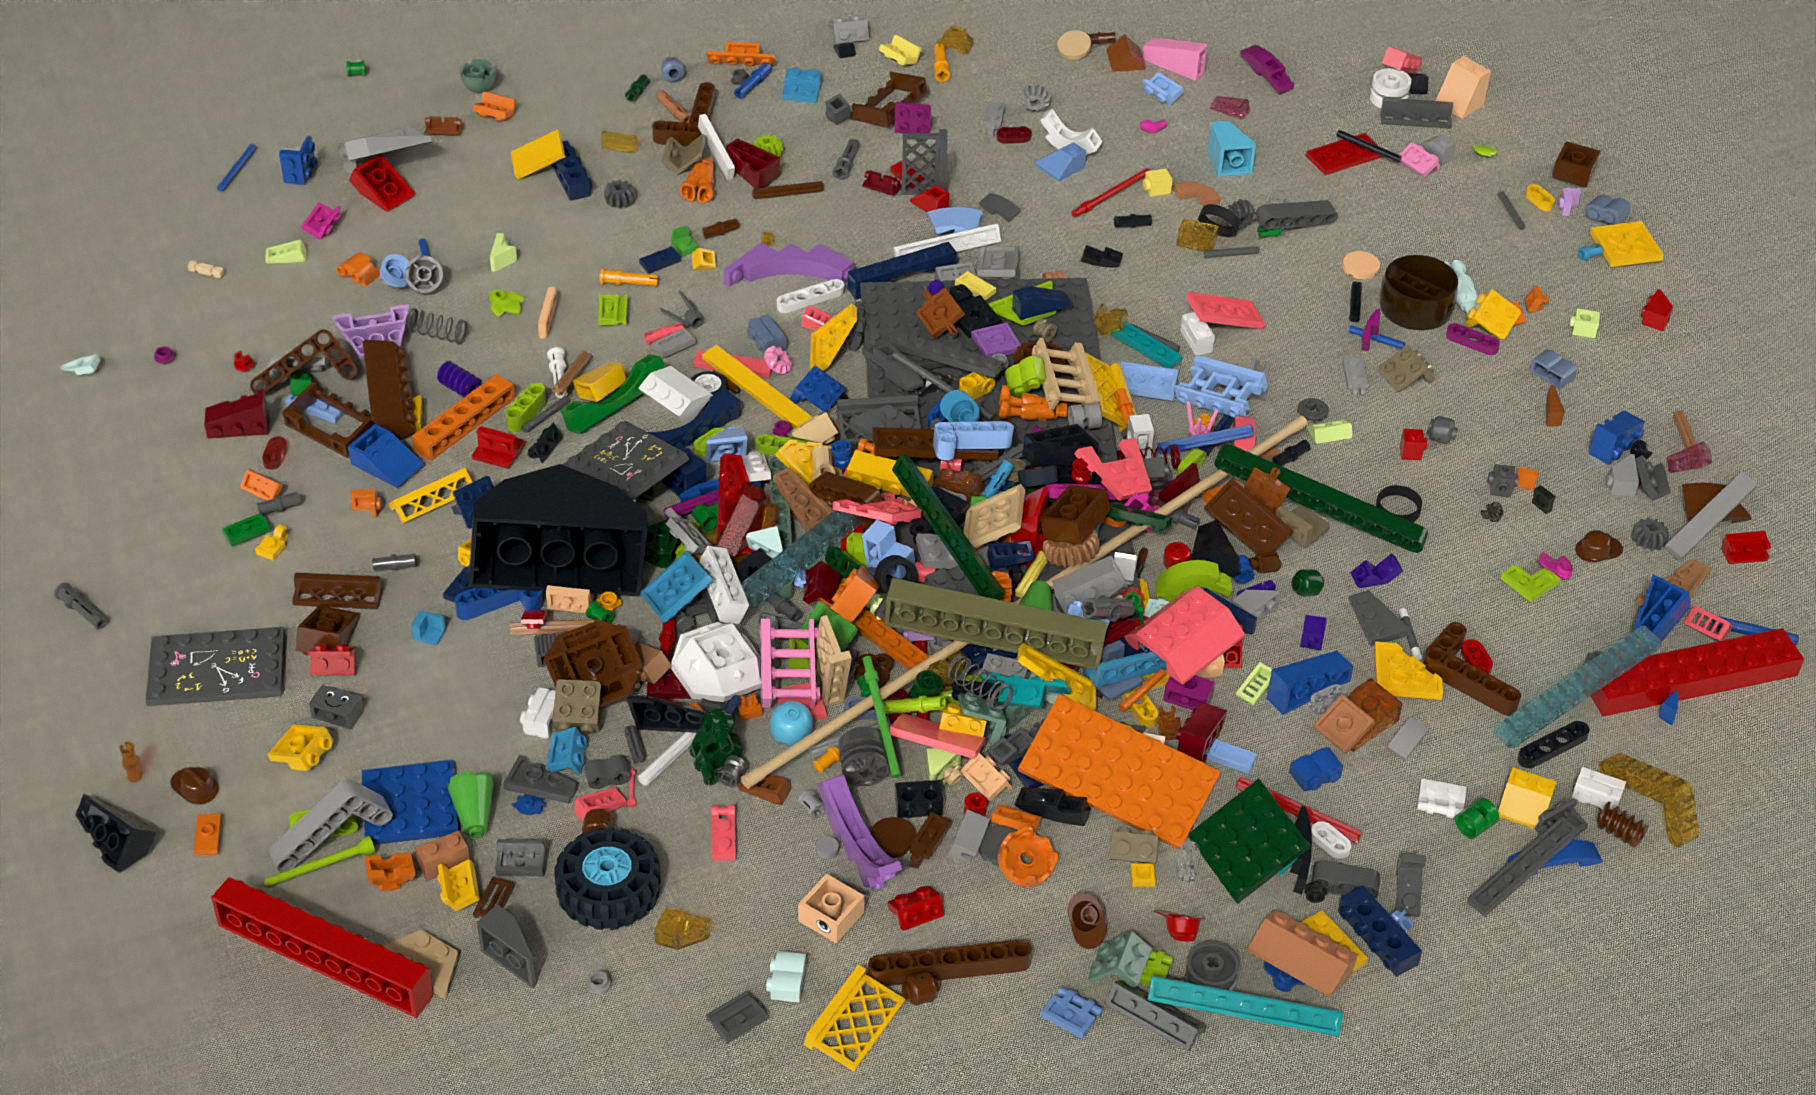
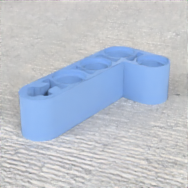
(970, 435)

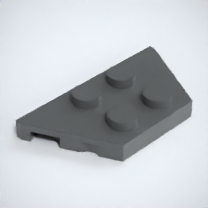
(882, 417)

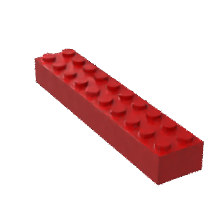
(1702, 671)
(323, 946)

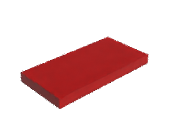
(1341, 155)

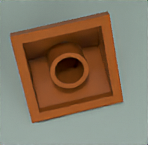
(1125, 55)

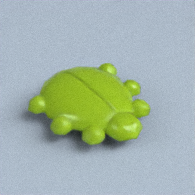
(1485, 150)

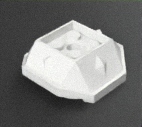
(717, 663)

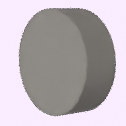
(827, 847)

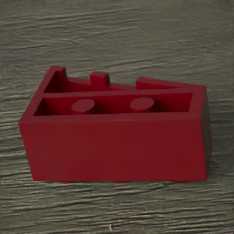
(753, 163)
(238, 418)

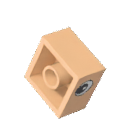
(831, 908)

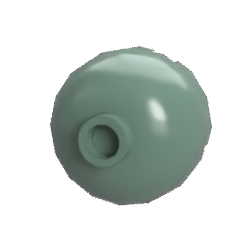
(478, 75)

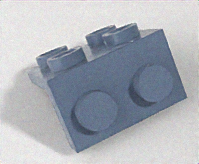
(1114, 690)

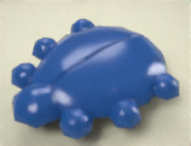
(529, 804)

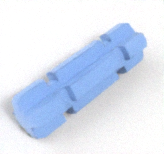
(800, 579)

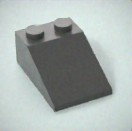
(505, 943)

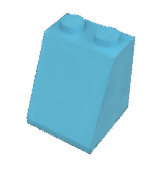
(1230, 149)

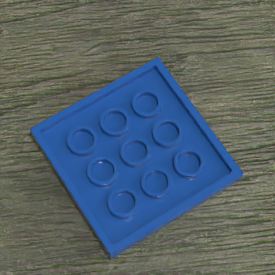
(416, 799)

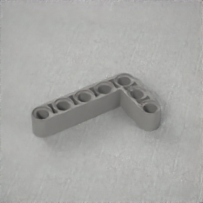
(325, 818)

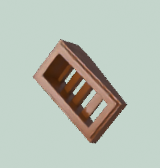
(1554, 408)
(777, 794)

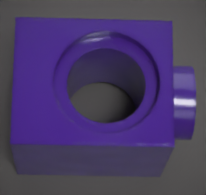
(1313, 632)

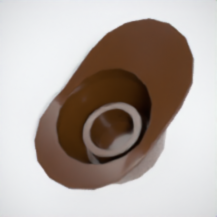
(1598, 547)
(195, 785)
(1087, 920)

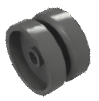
(1212, 966)

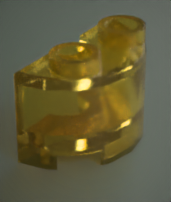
(957, 38)
(941, 667)

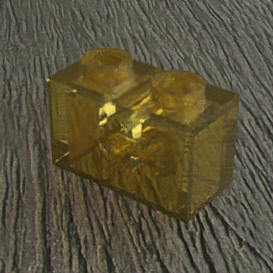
(1197, 235)

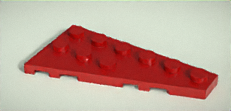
(731, 479)

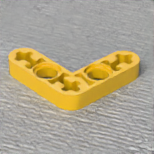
(1139, 709)

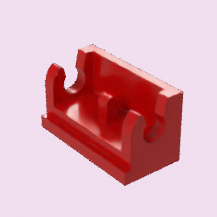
(1746, 547)

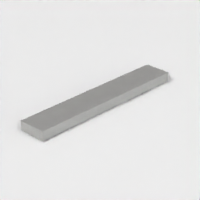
(1711, 516)

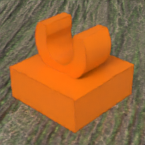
(1535, 299)
(749, 707)

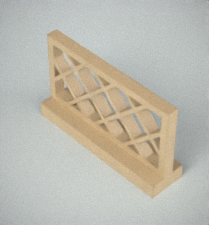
(831, 664)

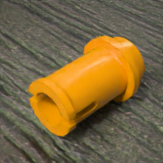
(827, 759)

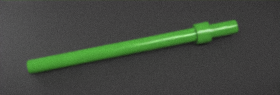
(872, 678)

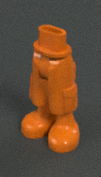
(701, 178)
(1031, 406)

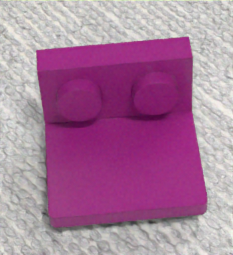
(912, 118)

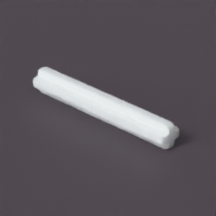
(666, 758)

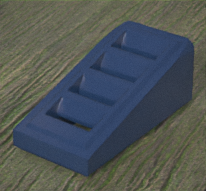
(997, 550)

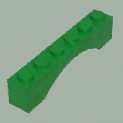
(581, 415)

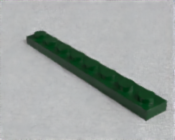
(1121, 512)

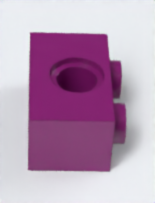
(1189, 694)

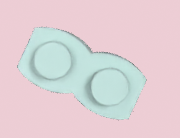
(787, 977)

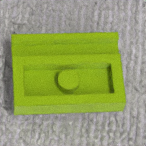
(612, 310)

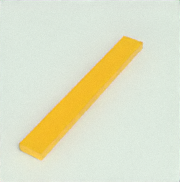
(755, 386)

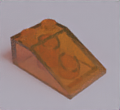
(1378, 705)

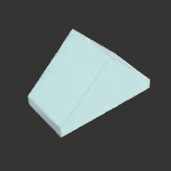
(767, 540)

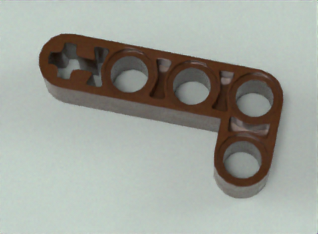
(837, 487)

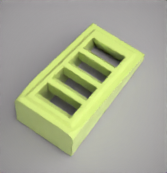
(287, 253)
(1264, 671)

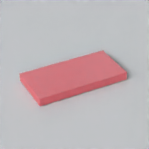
(1225, 310)
(929, 734)

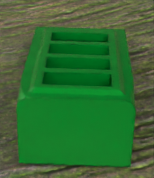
(299, 382)

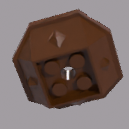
(601, 646)

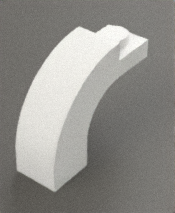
(1061, 136)

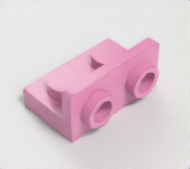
(1419, 160)

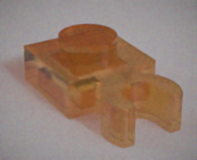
(1168, 724)

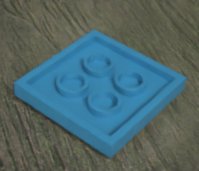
(676, 586)

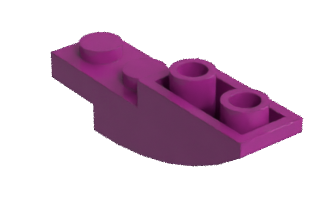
(1269, 66)

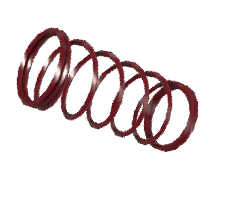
(1174, 450)

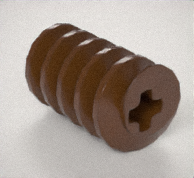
(1621, 825)

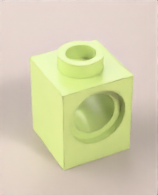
(1585, 323)

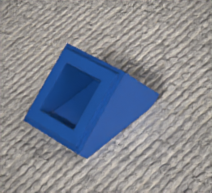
(1669, 708)

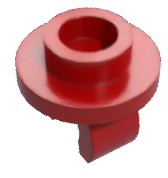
(242, 363)

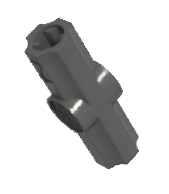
(1107, 608)

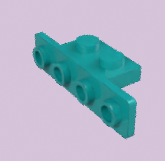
(1027, 691)

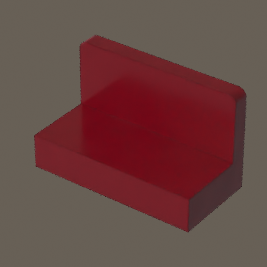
(1181, 483)
(821, 582)

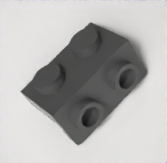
(1565, 810)
(520, 857)

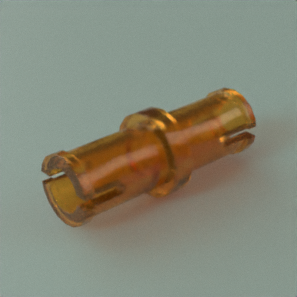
(131, 762)

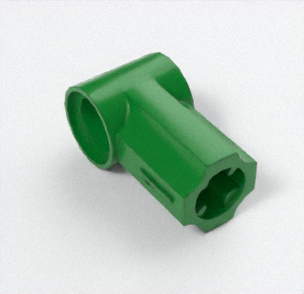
(706, 515)

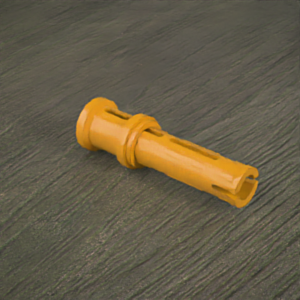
(941, 66)
(619, 277)

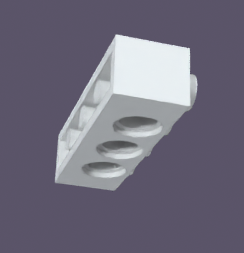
(725, 587)

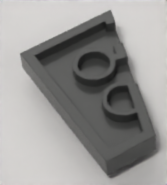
(1376, 619)
(535, 781)

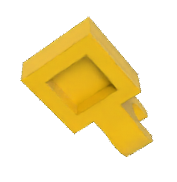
(273, 545)

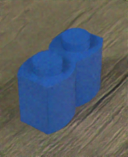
(1316, 769)

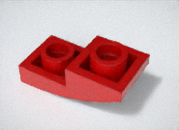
(534, 618)

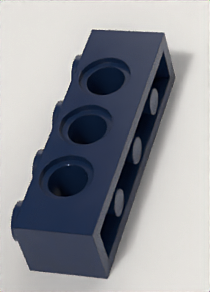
(572, 175)
(1379, 931)

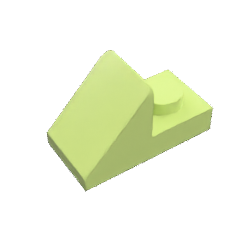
(501, 253)

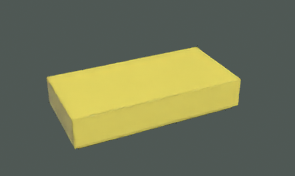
(976, 285)

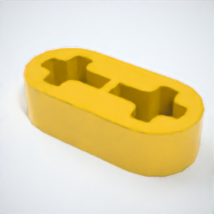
(1540, 197)

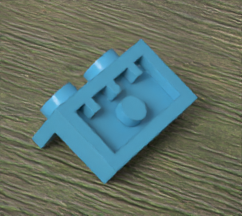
(567, 750)

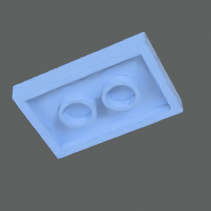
(1150, 380)

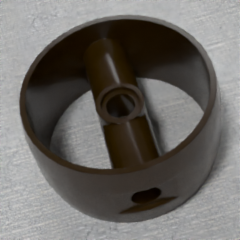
(1418, 292)

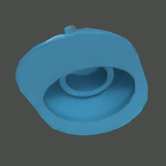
(959, 407)

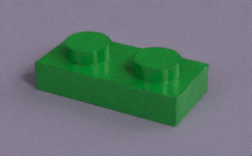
(246, 529)

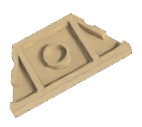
(431, 952)

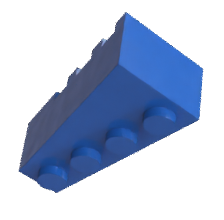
(1296, 682)

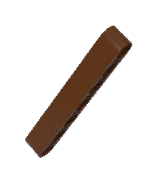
(952, 962)

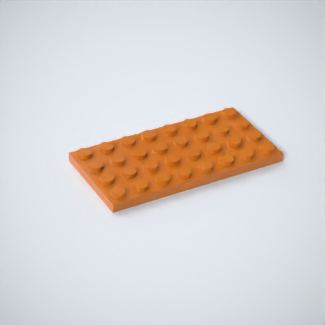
(1119, 771)

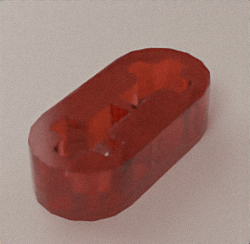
(270, 452)

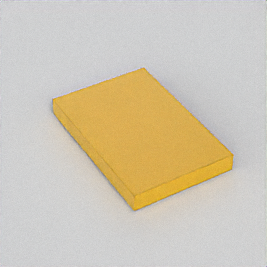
(537, 154)

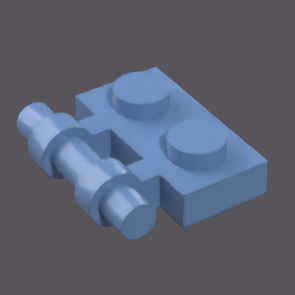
(1069, 1017)

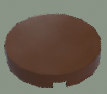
(893, 836)

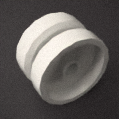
(1389, 84)

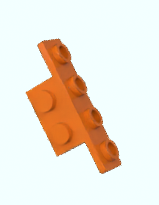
(741, 53)

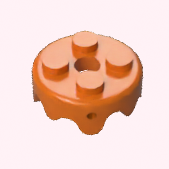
(1035, 848)

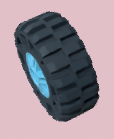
(607, 878)

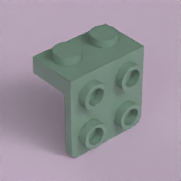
(996, 719)
(1123, 956)

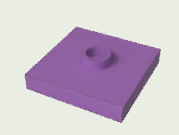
(995, 340)

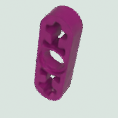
(1460, 335)

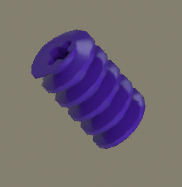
(457, 379)

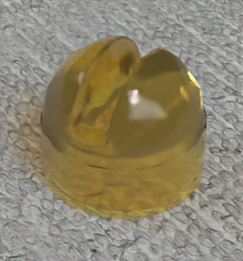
(767, 238)

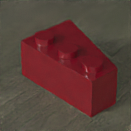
(1200, 730)

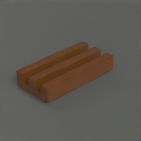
(478, 911)

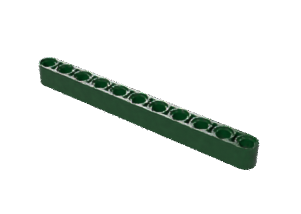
(1327, 500)

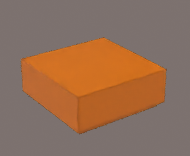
(1527, 478)

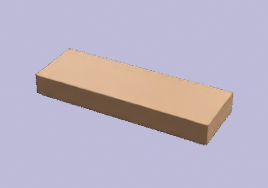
(547, 313)

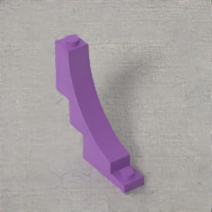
(767, 262)

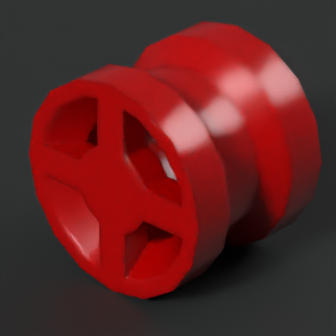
(1080, 472)
(976, 803)

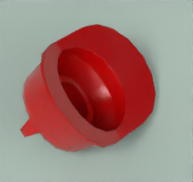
(1181, 926)

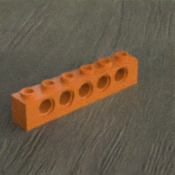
(463, 417)

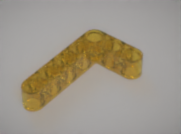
(1660, 786)

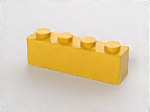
(878, 472)

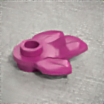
(1560, 567)

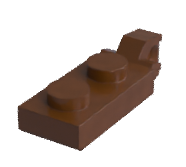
(928, 838)

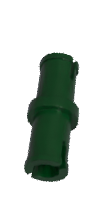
(636, 88)

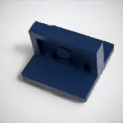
(468, 495)

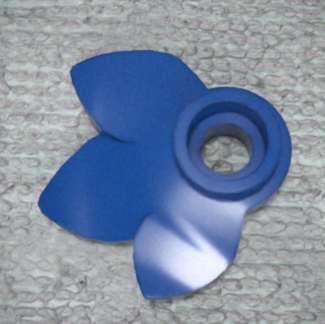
(1281, 980)

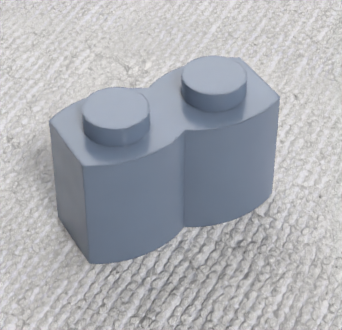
(1608, 209)
(1553, 368)

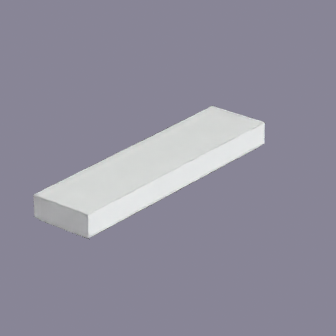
(716, 147)

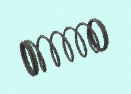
(416, 324)
(968, 666)

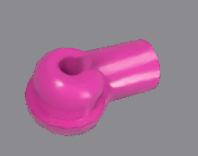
(1153, 127)

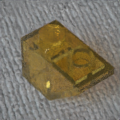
(680, 929)

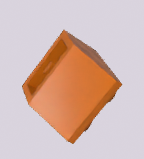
(853, 597)

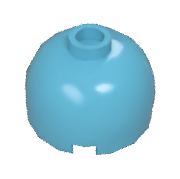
(790, 722)

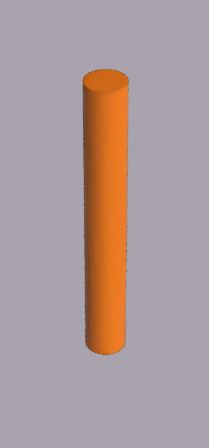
(1144, 688)

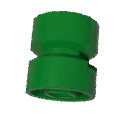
(1477, 818)

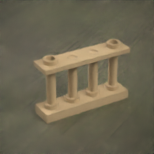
(1078, 368)

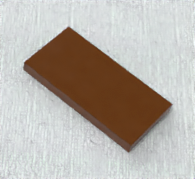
(1248, 519)

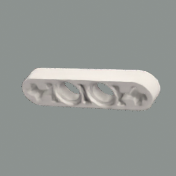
(790, 302)

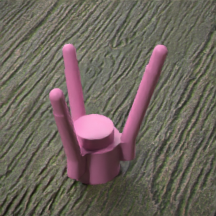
(1199, 428)

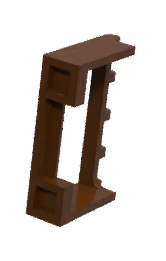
(886, 115)
(335, 442)

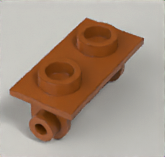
(450, 126)

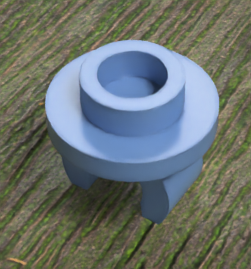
(1403, 921)

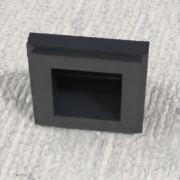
(845, 49)

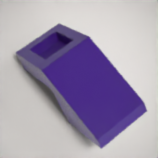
(1369, 575)

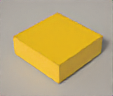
(1143, 875)

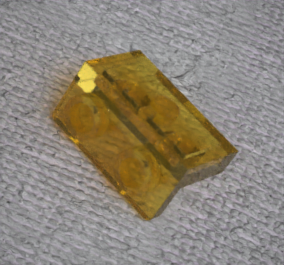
(1110, 321)

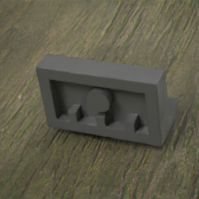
(1653, 478)

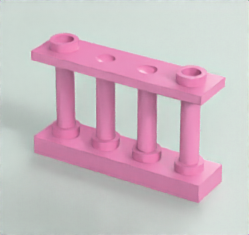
(769, 673)

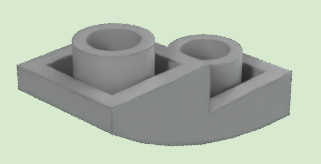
(1407, 738)

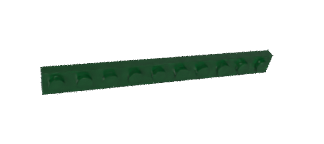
(947, 529)

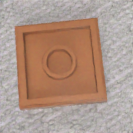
(1344, 724)

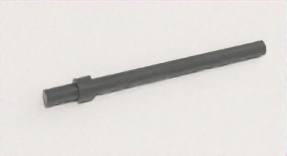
(935, 380)

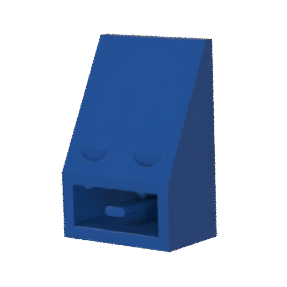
(384, 456)

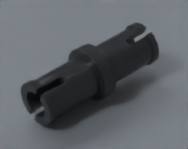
(1132, 220)
(1292, 453)

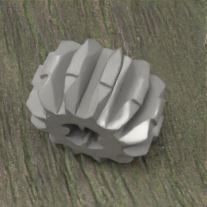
(1035, 97)

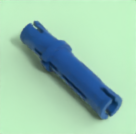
(756, 77)

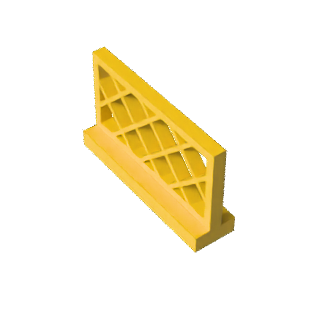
(1107, 381)
(834, 1011)

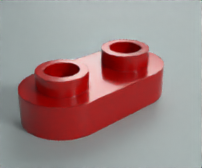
(1476, 655)

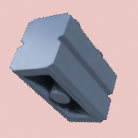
(766, 333)

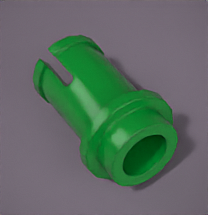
(1268, 232)
(864, 688)

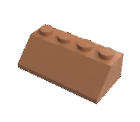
(1303, 953)

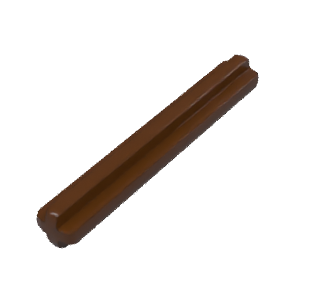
(786, 190)

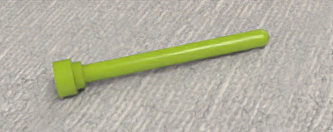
(364, 847)

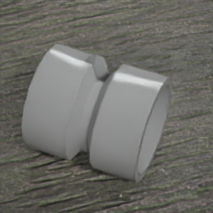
(1086, 416)

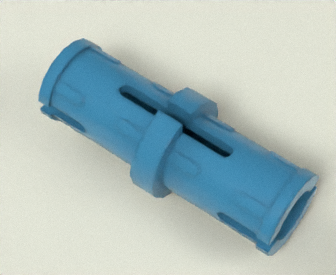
(998, 479)

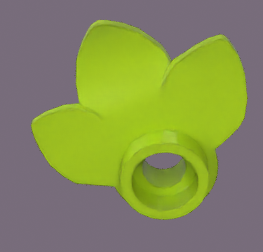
(505, 302)

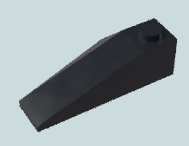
(1214, 546)
(664, 714)
(114, 833)

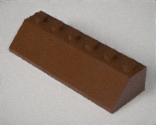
(389, 387)

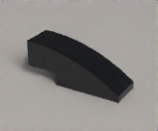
(1054, 805)

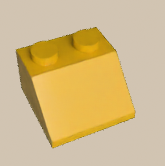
(1526, 797)

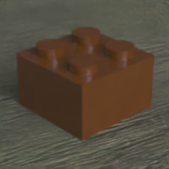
(1576, 164)

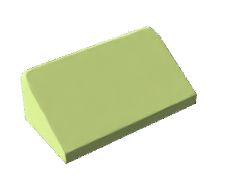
(1330, 431)

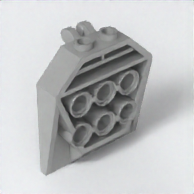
(378, 144)

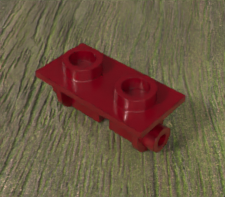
(887, 185)

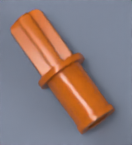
(1124, 404)

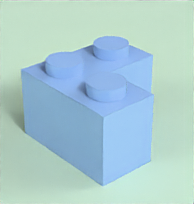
(881, 542)

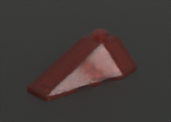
(744, 516)

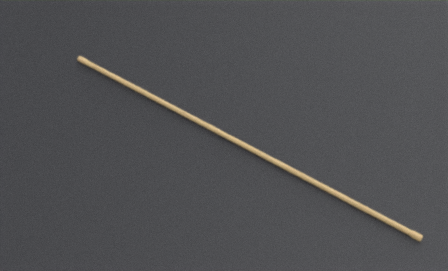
(762, 771)

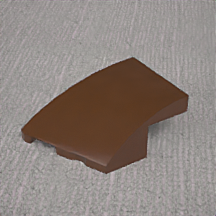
(1700, 494)

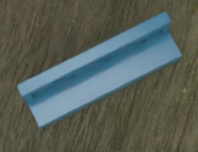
(1126, 668)

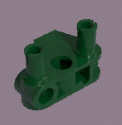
(660, 545)
(714, 744)

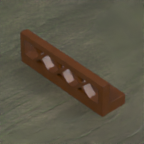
(338, 587)

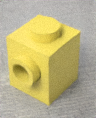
(1157, 182)

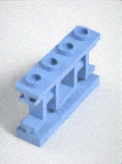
(1223, 374)

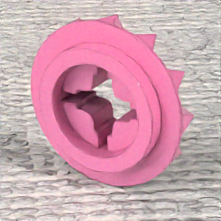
(782, 366)

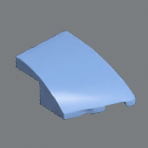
(954, 219)

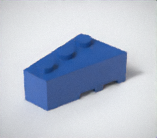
(1616, 436)
(1663, 607)

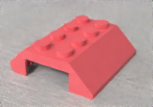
(1188, 633)

